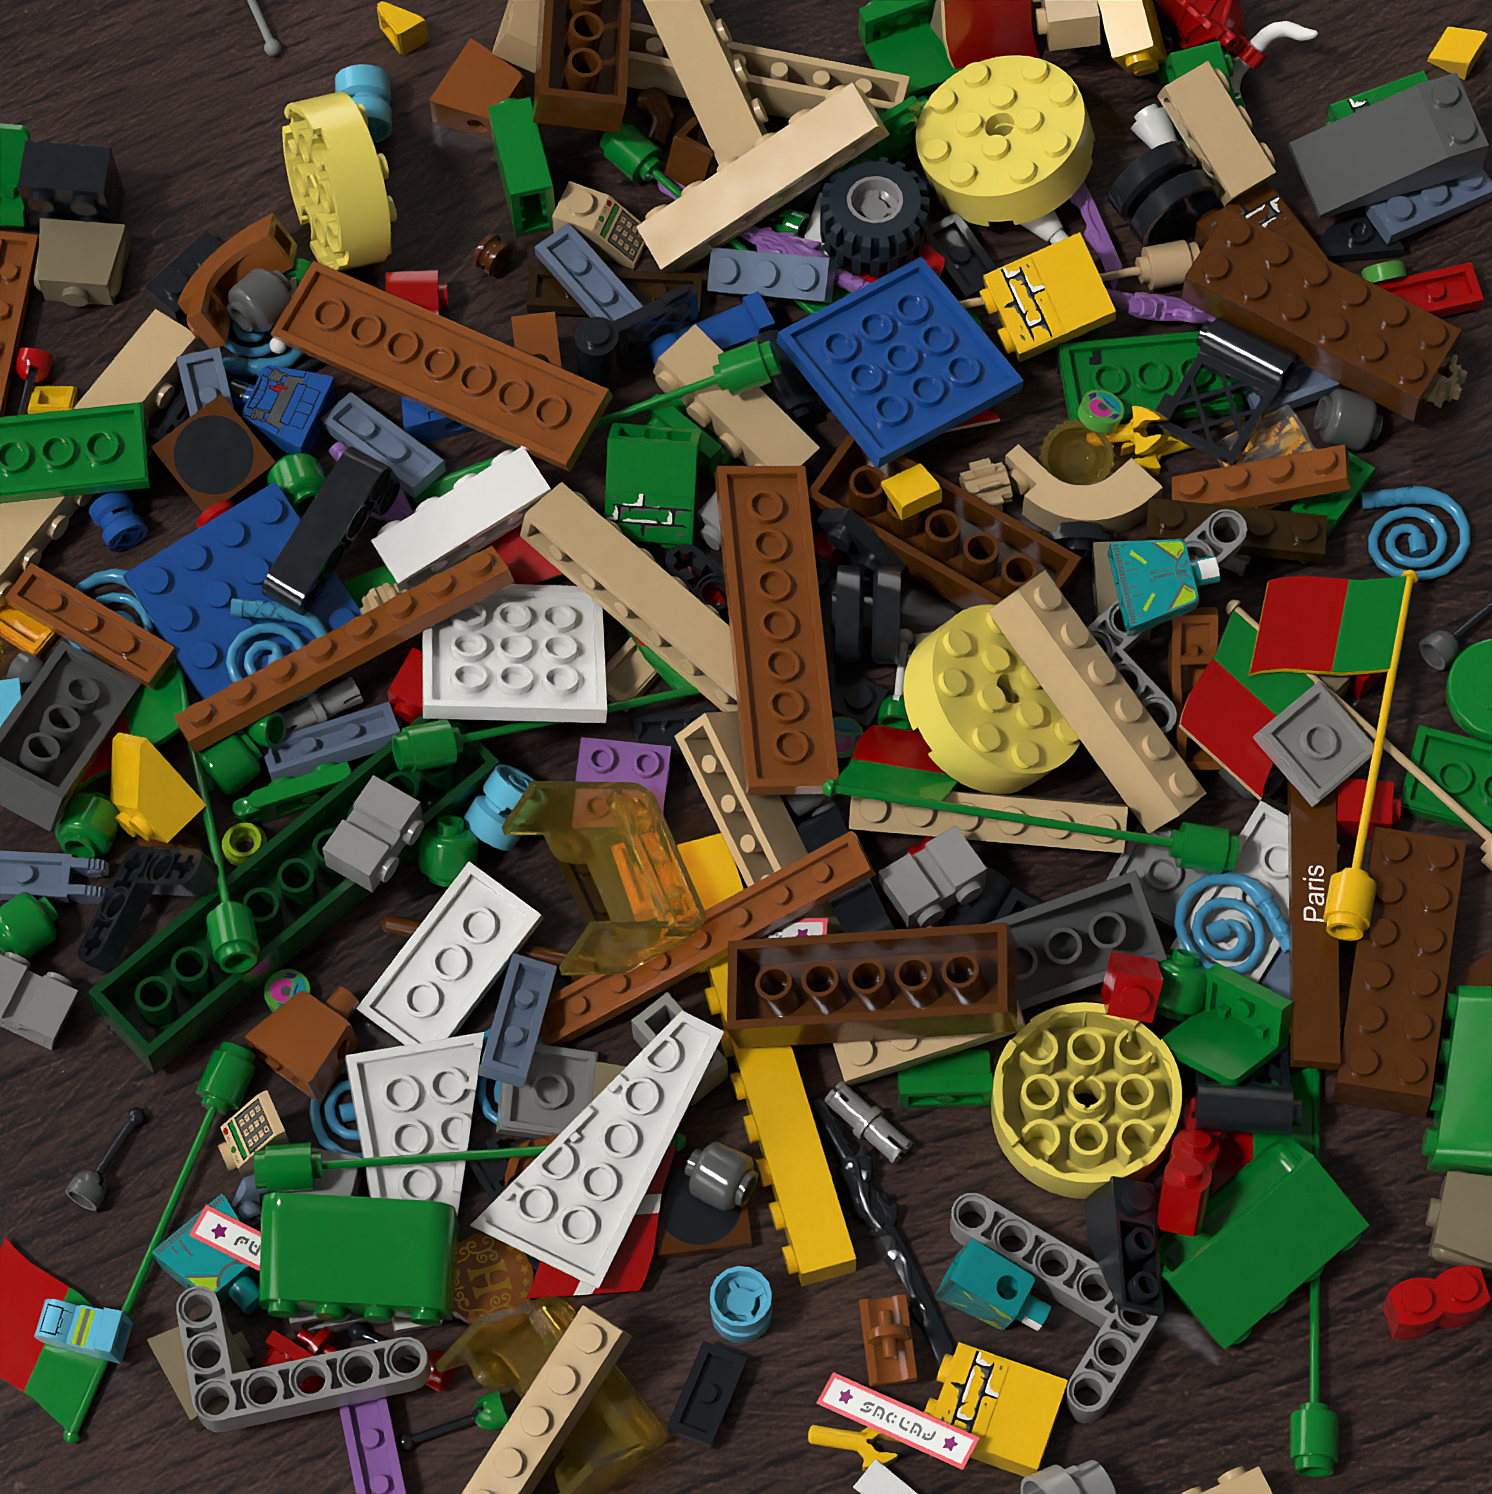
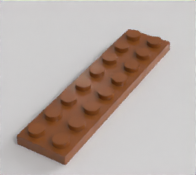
(442, 365)
(776, 630)

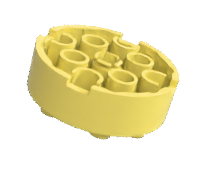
(1005, 140)
(338, 181)
(983, 707)
(1092, 1053)

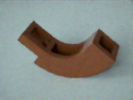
(206, 293)
(1189, 653)

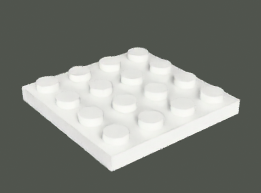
(518, 658)

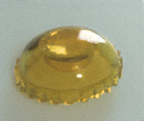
(1077, 454)

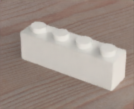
(462, 520)

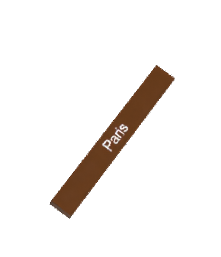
(1311, 949)

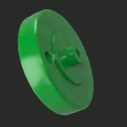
(1470, 690)

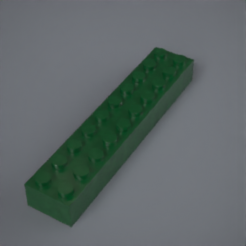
(172, 983)

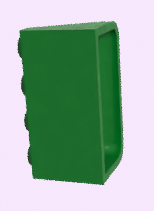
(1464, 1093)
(1259, 1241)
(358, 1257)

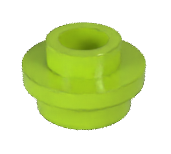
(238, 834)

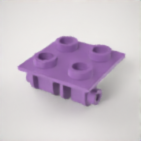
(625, 762)

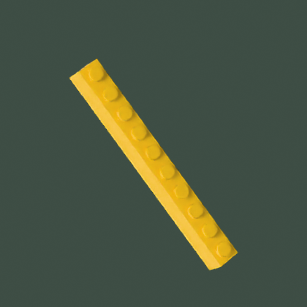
(777, 1107)

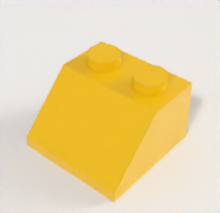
(149, 791)

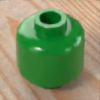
(299, 479)
(231, 763)
(88, 825)
(447, 849)
(27, 925)
(1182, 985)

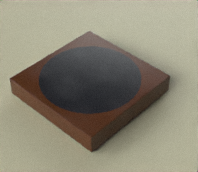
(213, 454)
(694, 1227)

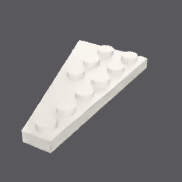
(413, 1104)
(591, 1179)

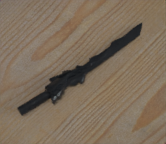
(880, 1217)

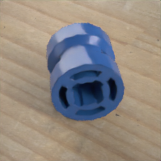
(119, 523)

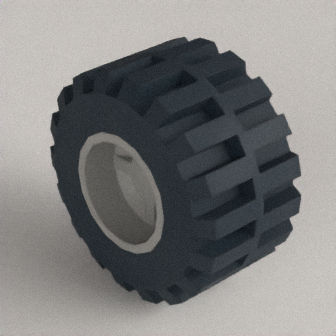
(874, 216)

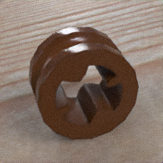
(492, 254)

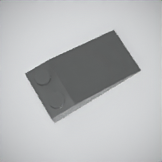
(1392, 147)
(59, 732)
(1071, 938)

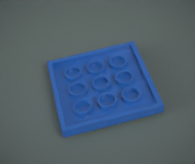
(899, 362)
(194, 580)

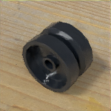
(1163, 194)
(865, 614)

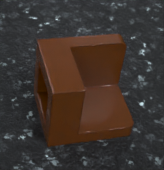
(689, 159)

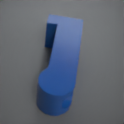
(726, 329)

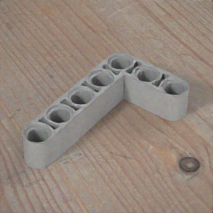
(1117, 643)
(1066, 1290)
(287, 1376)

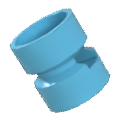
(372, 88)
(491, 810)
(741, 1304)

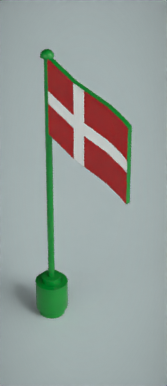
(296, 1167)

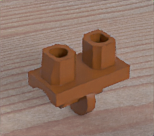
(887, 1340)

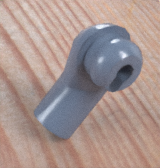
(248, 1200)

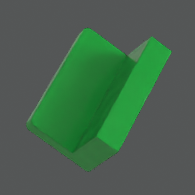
(947, 1081)

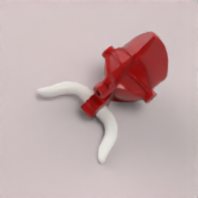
(1223, 21)

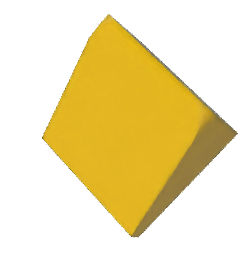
(402, 28)
(1458, 50)
(52, 399)
(912, 491)

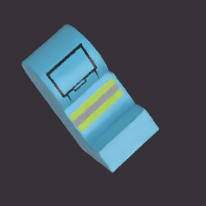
(84, 1329)

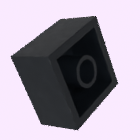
(69, 183)

